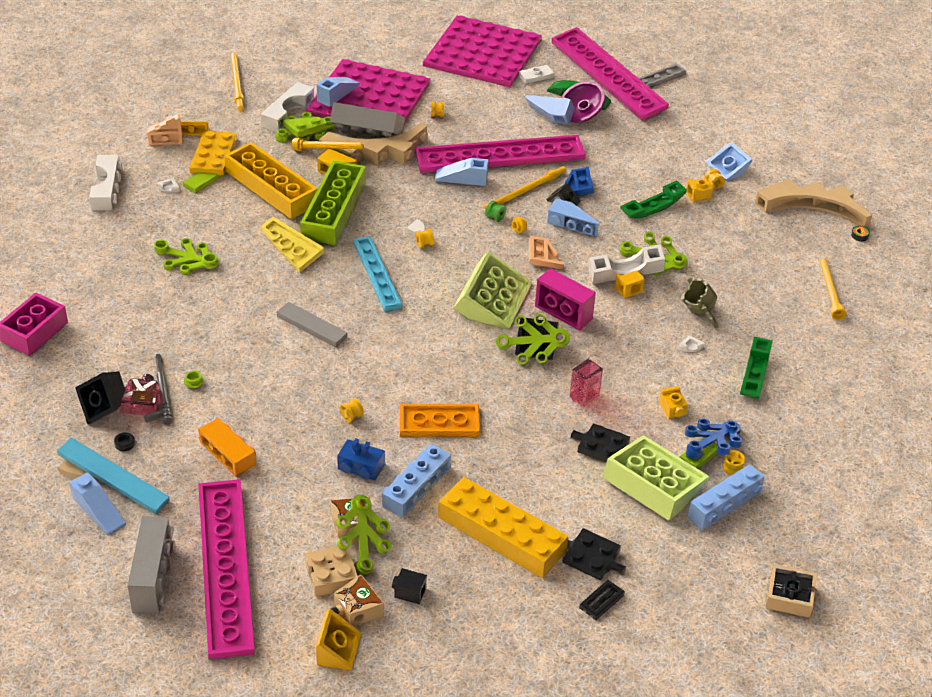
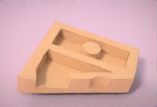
(166, 132)
(543, 254)

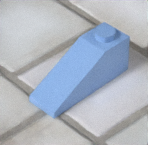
(95, 503)

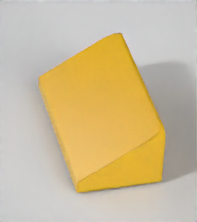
(194, 128)

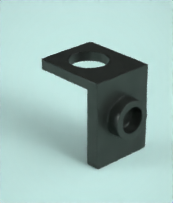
(566, 194)

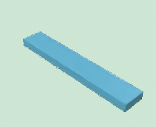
(377, 274)
(113, 475)

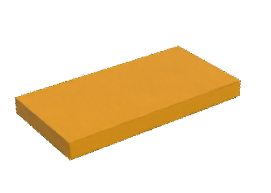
(439, 420)

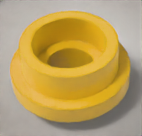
(519, 224)

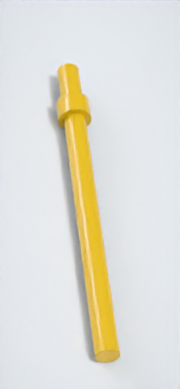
(239, 98)
(550, 176)

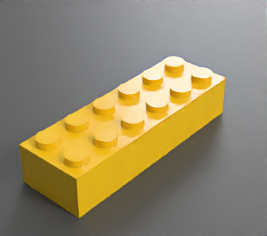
(270, 179)
(503, 527)

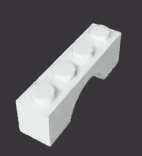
(296, 97)
(104, 195)
(646, 261)

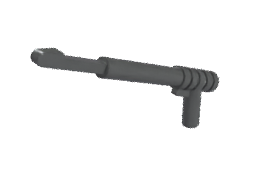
(164, 407)

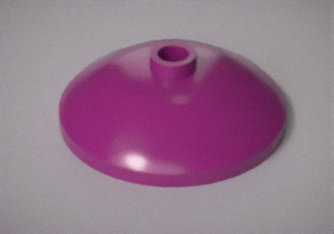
(587, 99)

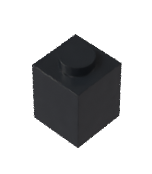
(409, 586)

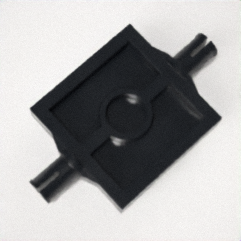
(600, 442)
(593, 554)

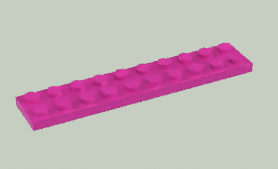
(610, 73)
(502, 152)
(225, 570)

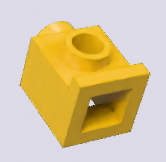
(699, 189)
(629, 283)
(673, 402)

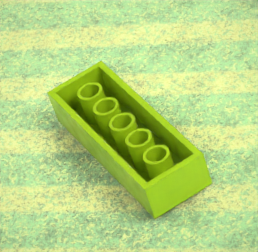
(333, 202)

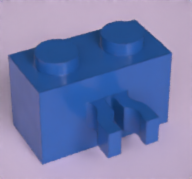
(361, 459)

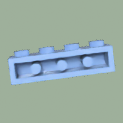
(416, 480)
(725, 497)

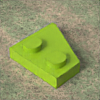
(304, 126)

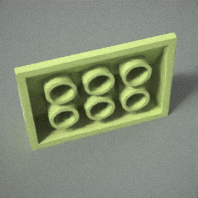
(493, 293)
(654, 476)

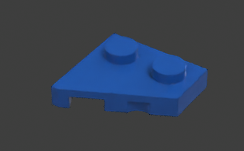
(580, 181)

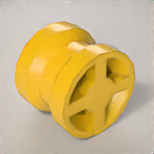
(437, 109)
(714, 176)
(424, 238)
(351, 410)
(733, 462)

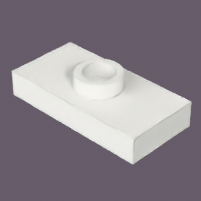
(536, 74)

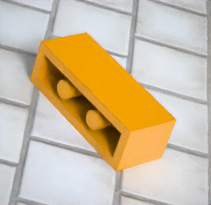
(227, 446)

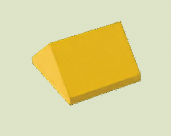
(337, 642)

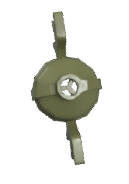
(700, 298)

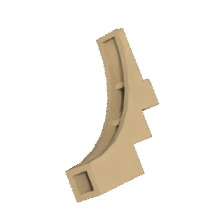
(398, 147)
(813, 196)

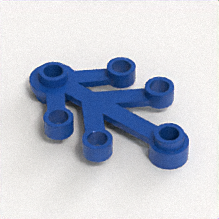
(729, 429)

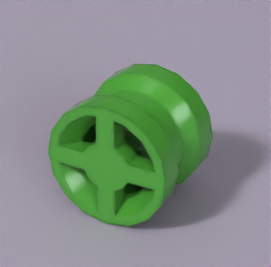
(495, 211)

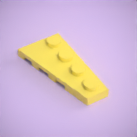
(293, 245)

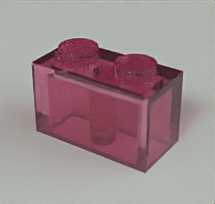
(586, 382)

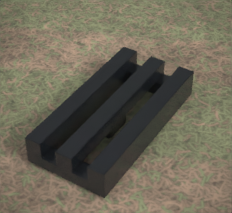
(605, 607)

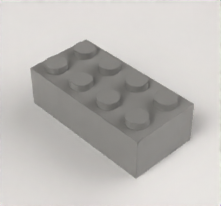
(366, 119)
(150, 565)

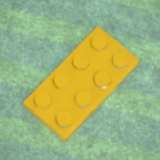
(211, 152)

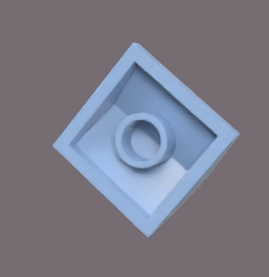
(730, 161)

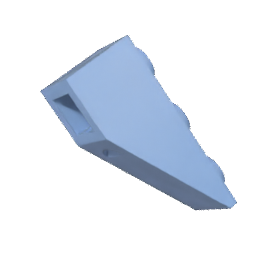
(334, 89)
(555, 109)
(469, 171)
(571, 217)

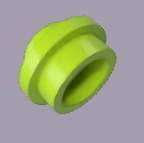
(193, 379)

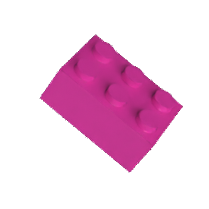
(565, 299)
(32, 323)

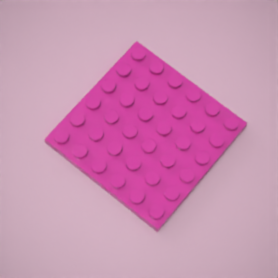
(483, 51)
(378, 89)

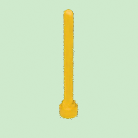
(300, 144)
(837, 310)

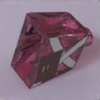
(140, 396)

